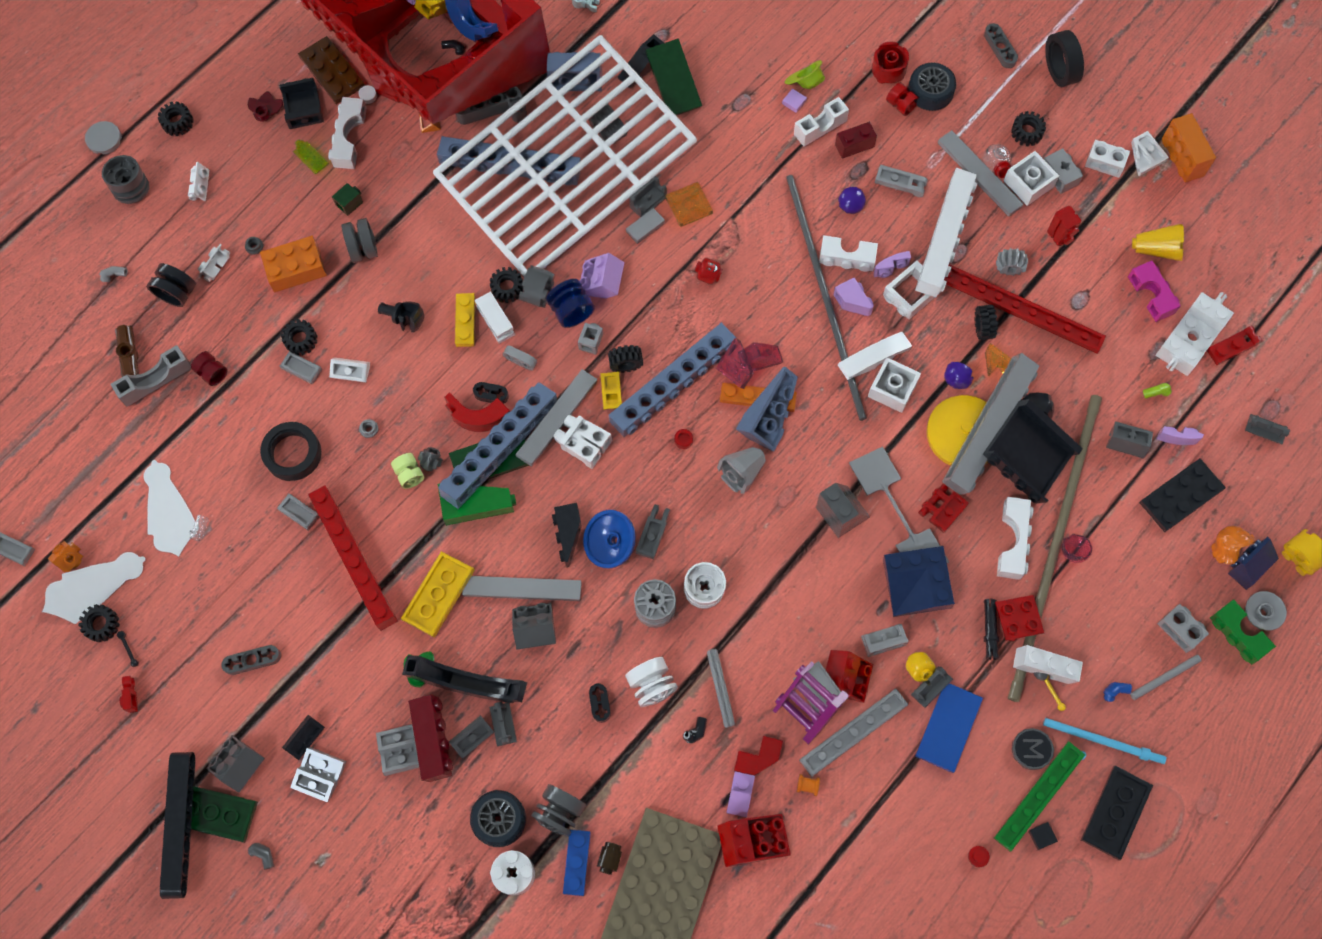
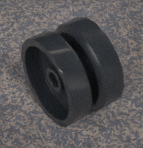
(171, 285)

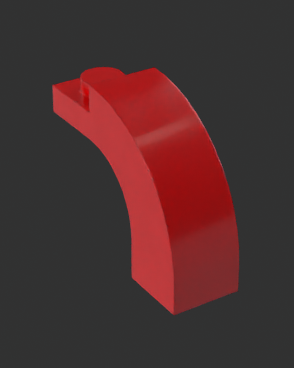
(476, 420)

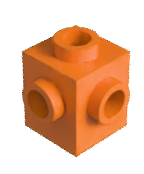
(66, 556)

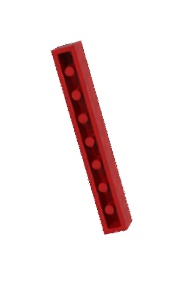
(353, 558)

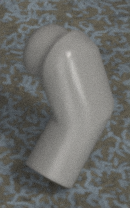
(113, 270)

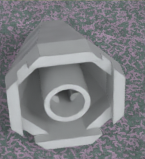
(741, 468)

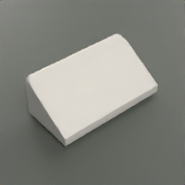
(349, 369)

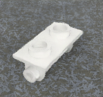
(199, 178)
(216, 256)

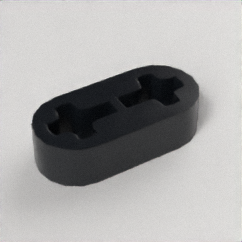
(492, 390)
(604, 702)

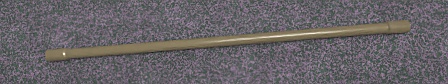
(1092, 411)

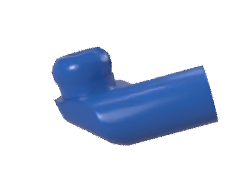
(1114, 689)

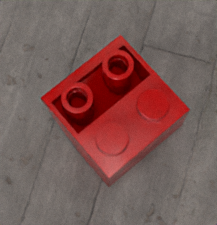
(850, 673)

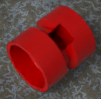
(902, 99)

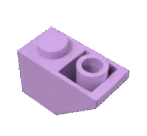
(852, 298)

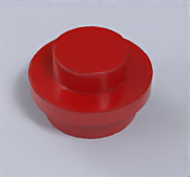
(1001, 169)
(978, 856)

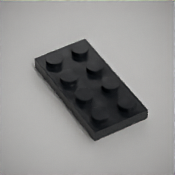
(1182, 495)

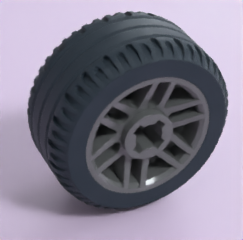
(933, 86)
(498, 804)

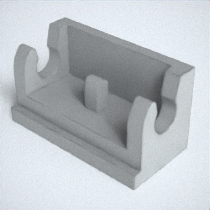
(884, 640)

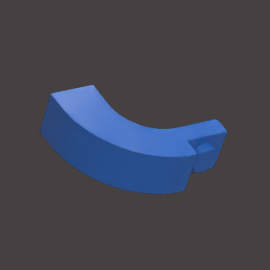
(467, 22)

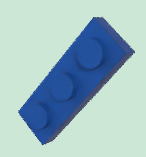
(576, 863)

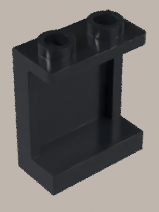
(301, 103)

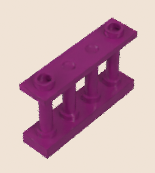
(826, 711)

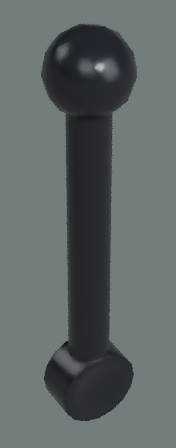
(121, 635)

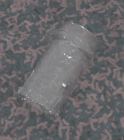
(198, 528)

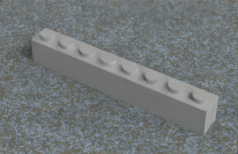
(1007, 393)

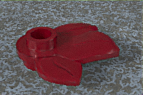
(265, 105)

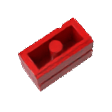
(1064, 226)

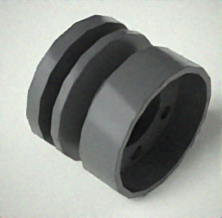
(125, 179)
(558, 810)

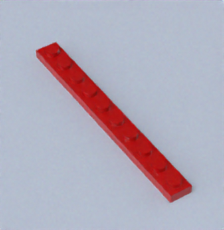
(1025, 309)

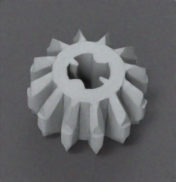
(1012, 262)

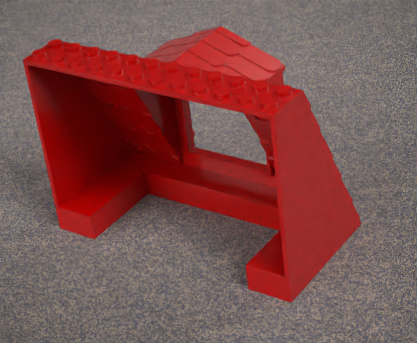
(485, 70)

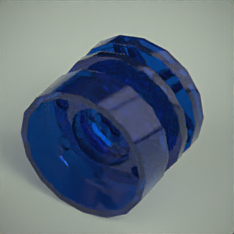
(570, 303)

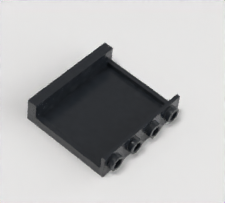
(1031, 450)

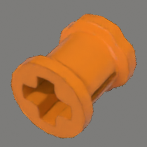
(808, 785)

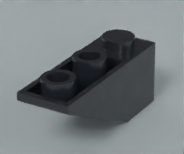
(639, 61)
(569, 528)

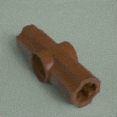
(126, 343)

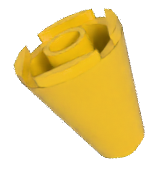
(1161, 243)

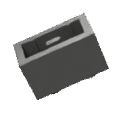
(533, 626)
(235, 763)

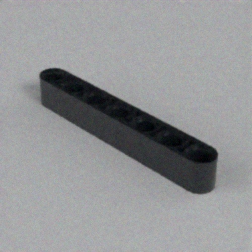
(177, 825)

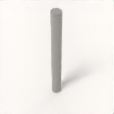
(1165, 677)

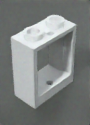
(898, 301)

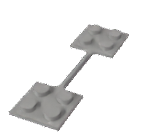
(876, 473)

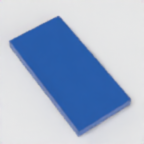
(949, 727)

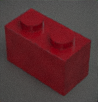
(855, 140)

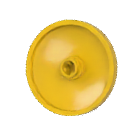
(951, 425)

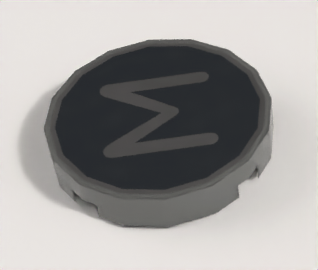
(1032, 749)

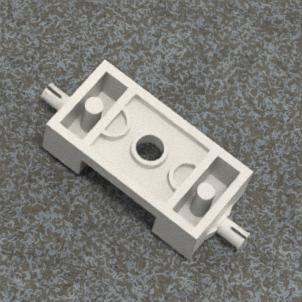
(1205, 321)

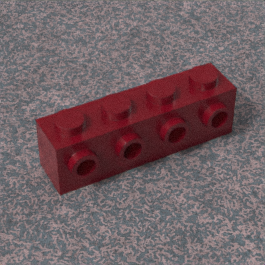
(430, 738)

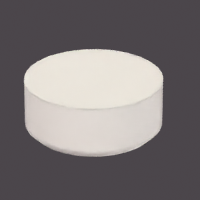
(368, 93)

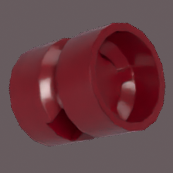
(210, 370)

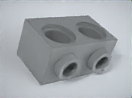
(1179, 632)

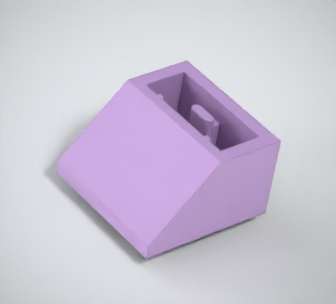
(602, 276)

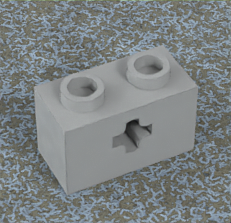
(1068, 172)

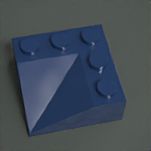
(918, 581)

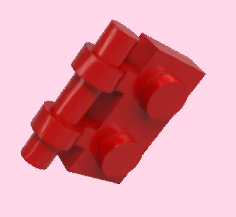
(948, 511)

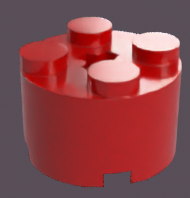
(890, 63)

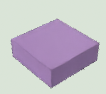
(794, 100)

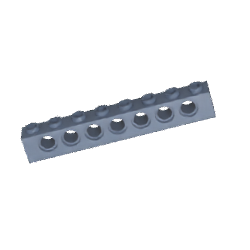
(449, 146)
(618, 418)
(521, 427)

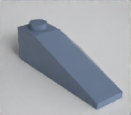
(766, 416)

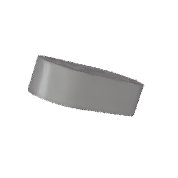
(519, 358)

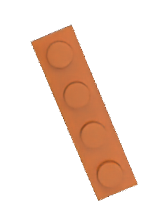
(735, 395)

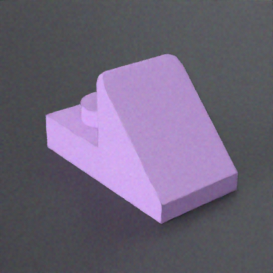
(740, 794)

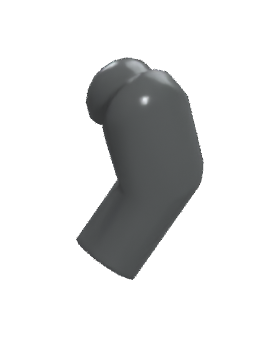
(262, 852)

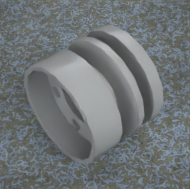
(647, 611)

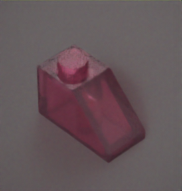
(763, 355)

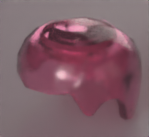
(1076, 548)

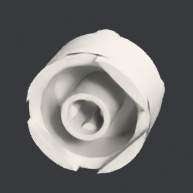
(501, 868)

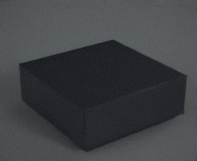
(1043, 836)

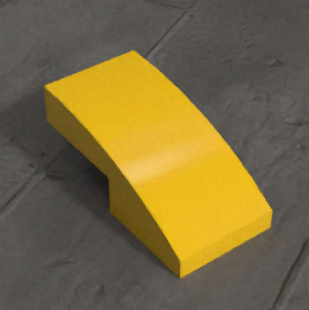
(611, 390)

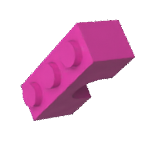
(1149, 277)

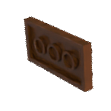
(331, 70)

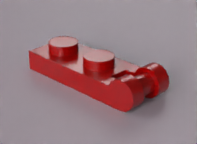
(1234, 345)

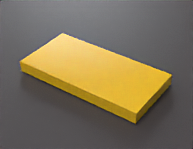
(437, 594)

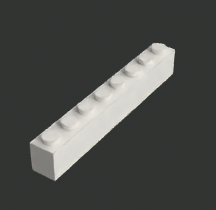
(946, 232)

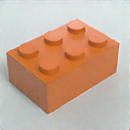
(1188, 148)
(293, 264)

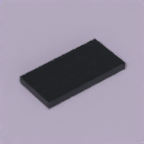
(1117, 813)

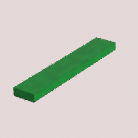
(1039, 796)

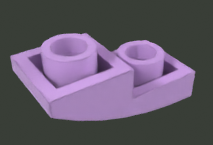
(886, 266)
(1187, 436)

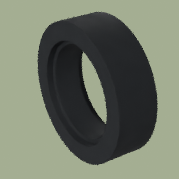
(1067, 44)
(280, 432)

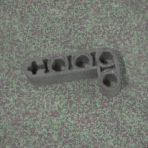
(490, 108)

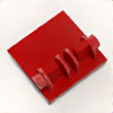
(1019, 617)

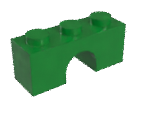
(1250, 647)

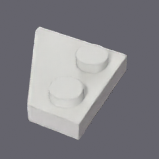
(1147, 153)

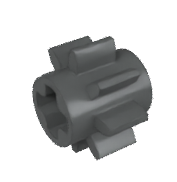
(430, 459)

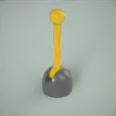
(1044, 677)

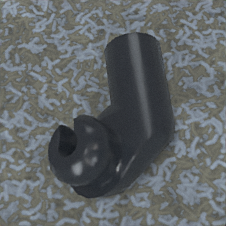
(696, 733)

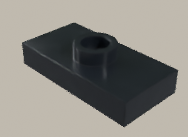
(303, 737)

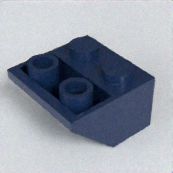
(1254, 563)

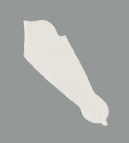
(167, 512)
(90, 586)

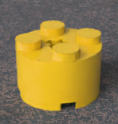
(1305, 552)

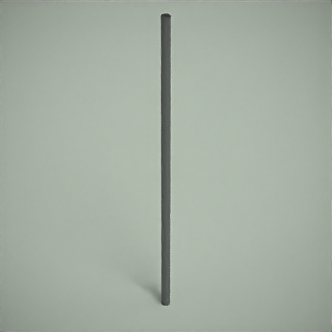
(824, 292)

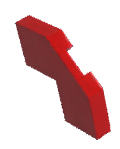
(754, 764)

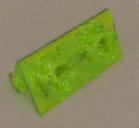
(309, 156)

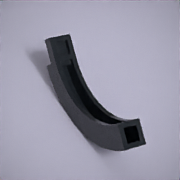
(464, 682)

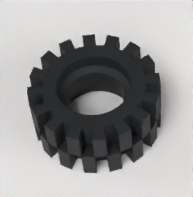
(171, 111)
(1032, 120)
(504, 275)
(985, 322)
(294, 328)
(625, 358)
(91, 615)

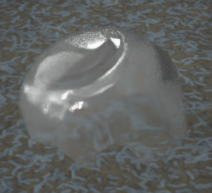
(994, 154)

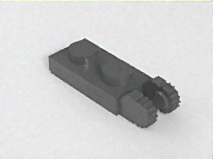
(652, 533)

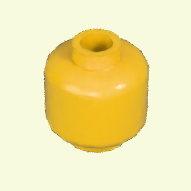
(920, 666)

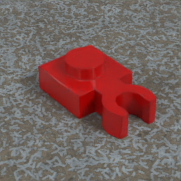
(128, 700)

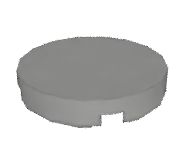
(103, 137)

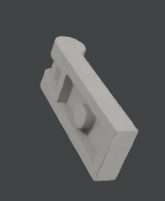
(901, 180)

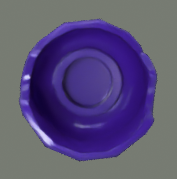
(852, 200)
(958, 375)

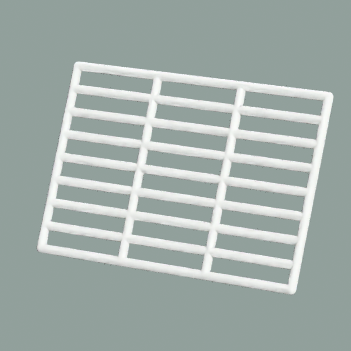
(537, 178)

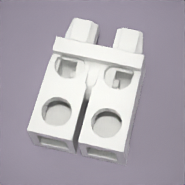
(583, 440)

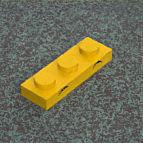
(465, 320)

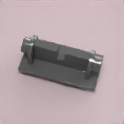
(1267, 429)
(930, 689)
(503, 724)

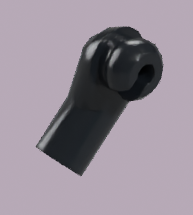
(458, 46)

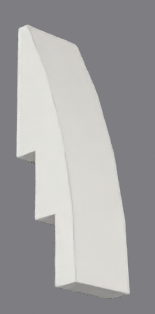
(874, 355)

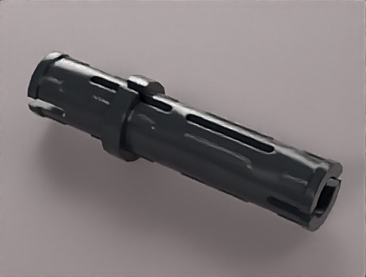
(991, 629)

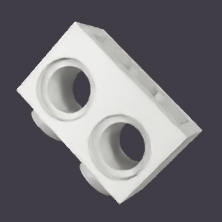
(1106, 160)

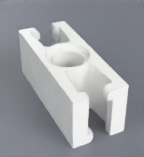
(494, 317)

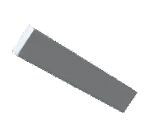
(984, 176)
(555, 417)
(523, 588)
(853, 732)

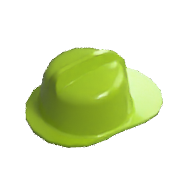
(808, 77)

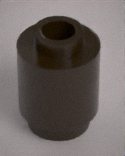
(609, 858)

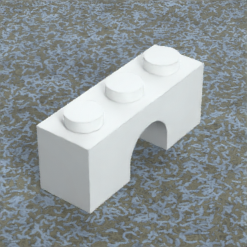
(832, 116)
(861, 259)
(1057, 666)

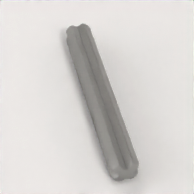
(720, 686)

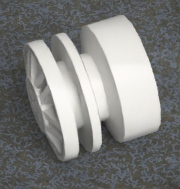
(703, 574)
(653, 686)

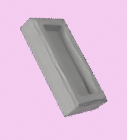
(645, 225)
(300, 367)
(298, 512)
(15, 550)

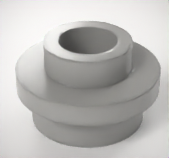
(368, 423)

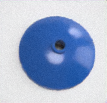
(601, 536)

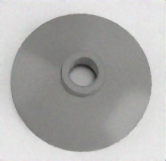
(1271, 604)

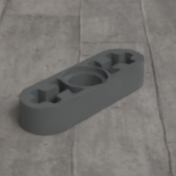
(1000, 38)
(244, 655)

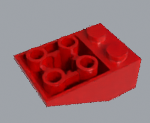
(753, 840)

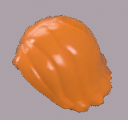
(1229, 543)

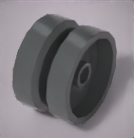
(359, 240)

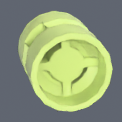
(407, 470)

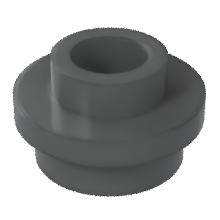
(250, 242)

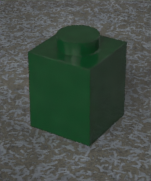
(347, 199)

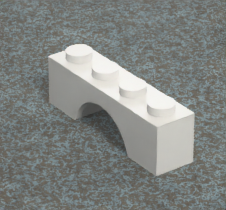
(351, 113)
(1016, 514)

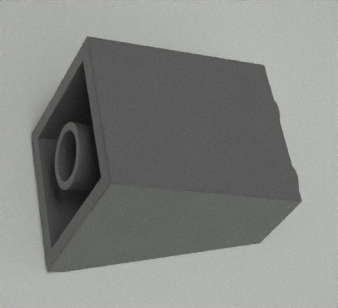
(840, 509)

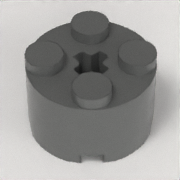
(536, 286)

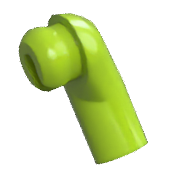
(1164, 389)

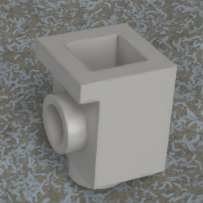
(590, 331)

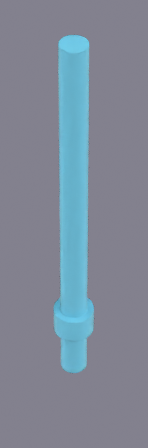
(1143, 753)

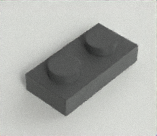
(471, 736)

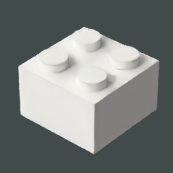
(1031, 178)
(894, 385)

